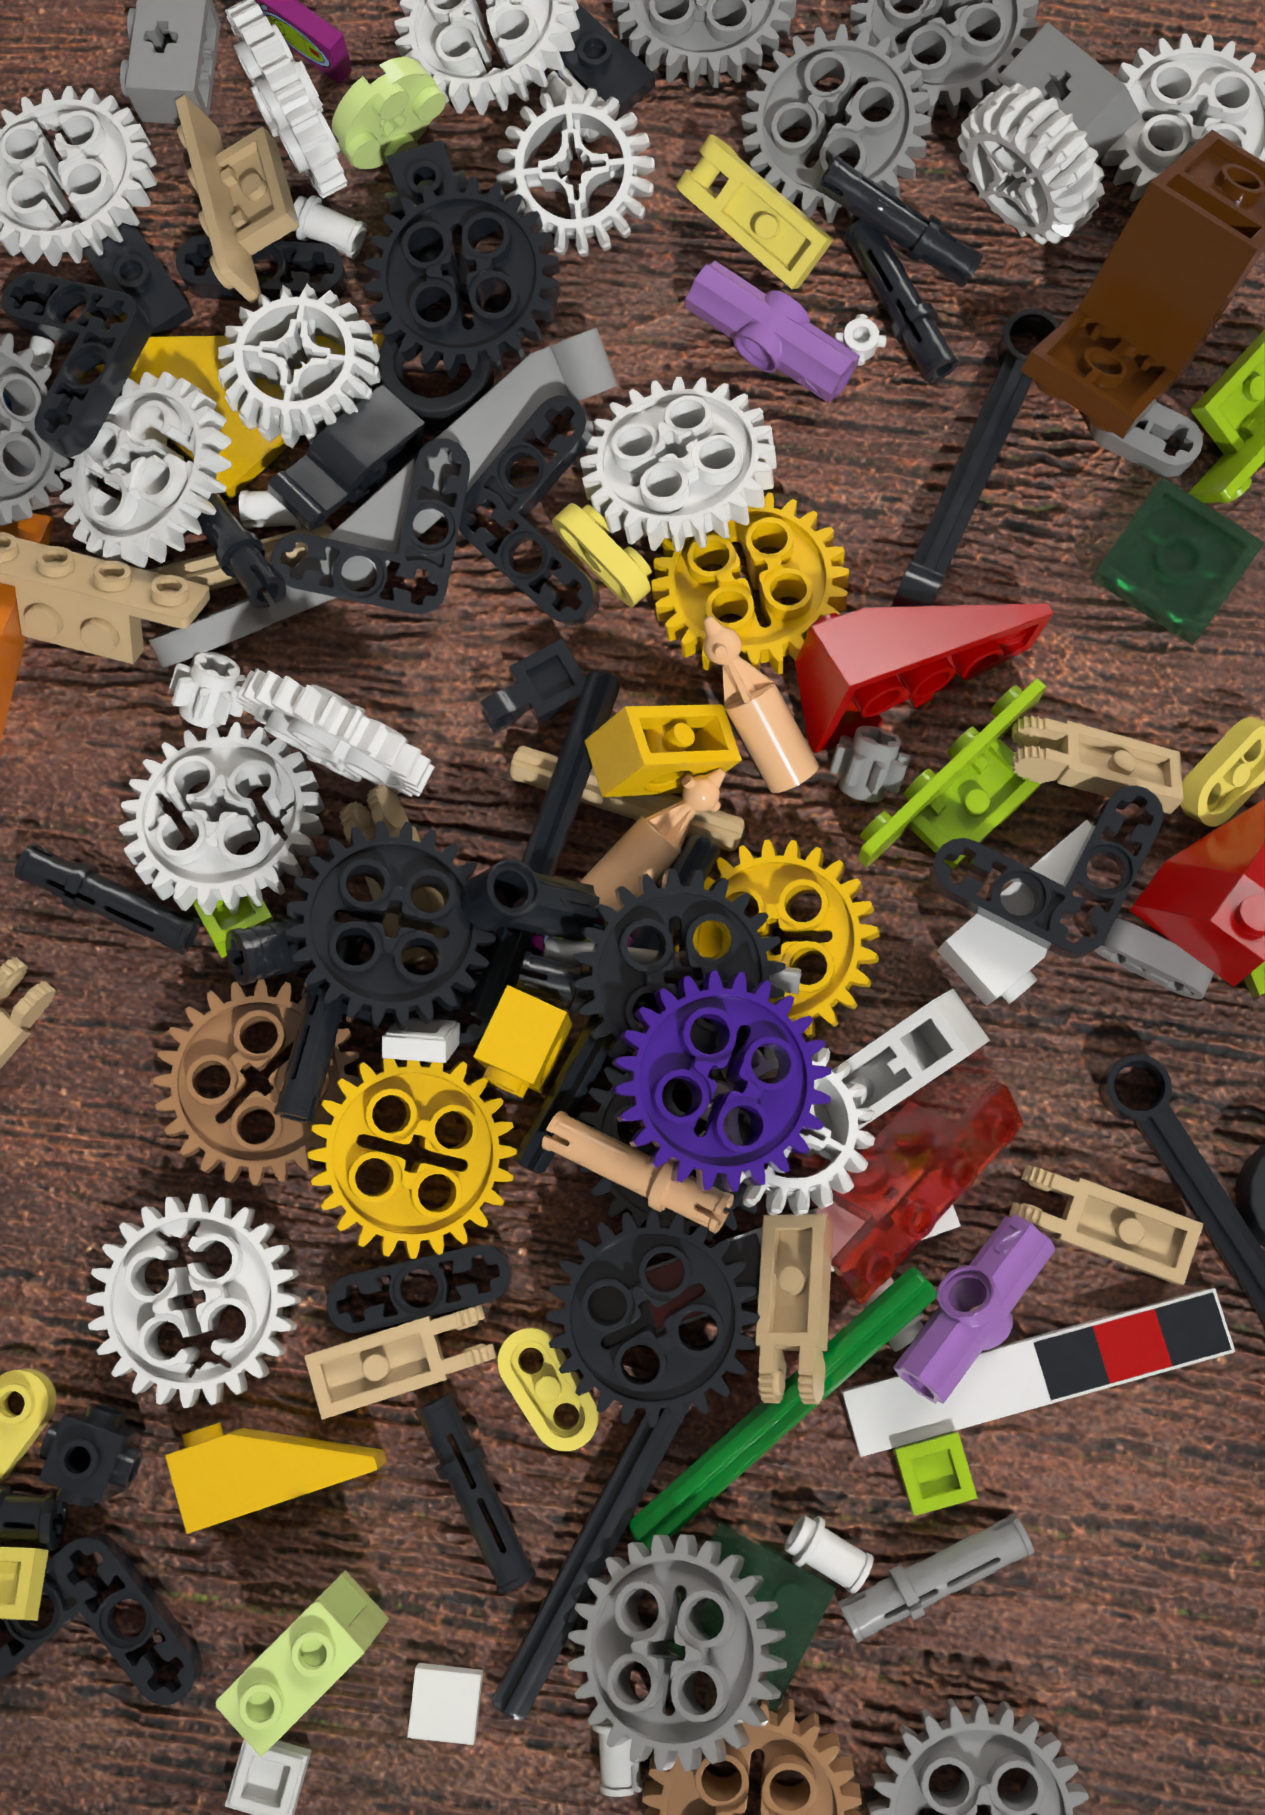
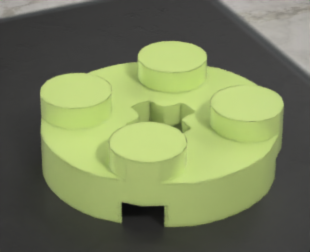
(386, 114)

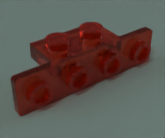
(913, 1179)

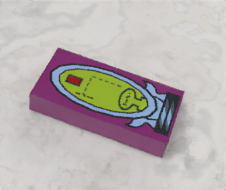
(309, 36)

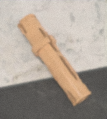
(631, 1169)

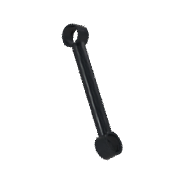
(973, 466)
(1192, 1176)

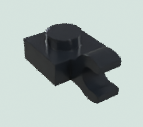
(543, 683)

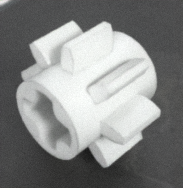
(207, 689)

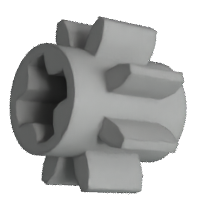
(869, 763)

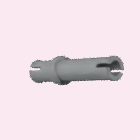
(925, 1582)

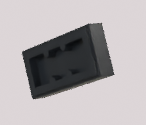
(606, 64)
(137, 272)

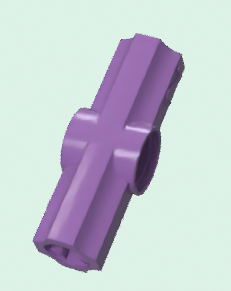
(771, 331)
(953, 1334)

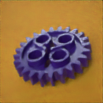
(775, 1108)

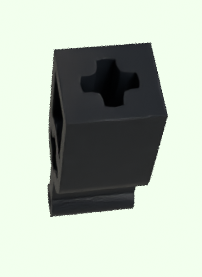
(350, 458)

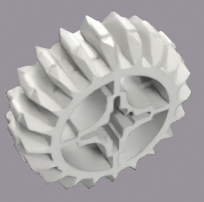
(571, 119)
(1031, 163)
(277, 342)
(837, 1151)

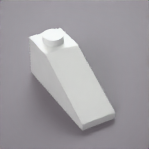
(993, 957)
(911, 1055)

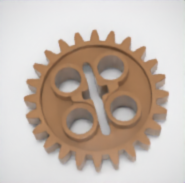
(219, 1041)
(785, 1747)

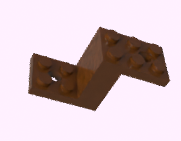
(1159, 287)

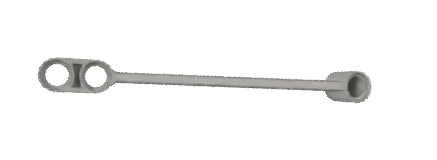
(568, 368)

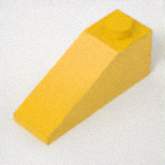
(253, 1469)

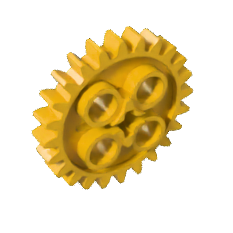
(802, 569)
(774, 885)
(397, 1209)

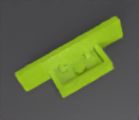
(1236, 422)
(969, 793)

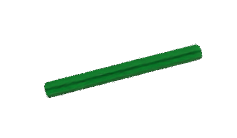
(771, 1421)

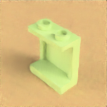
(302, 1663)

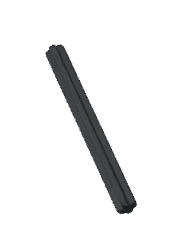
(549, 833)
(589, 1053)
(584, 1561)

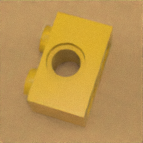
(657, 746)
(522, 1042)

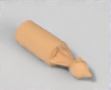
(759, 714)
(653, 841)

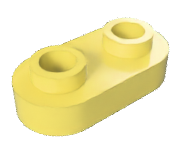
(588, 538)
(1226, 774)
(546, 1389)
(21, 1430)

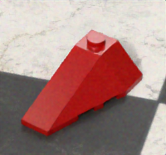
(885, 655)
(1214, 897)

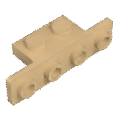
(240, 195)
(92, 600)

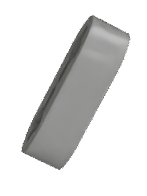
(1148, 439)
(1155, 959)

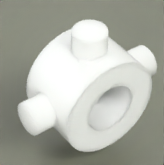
(861, 337)

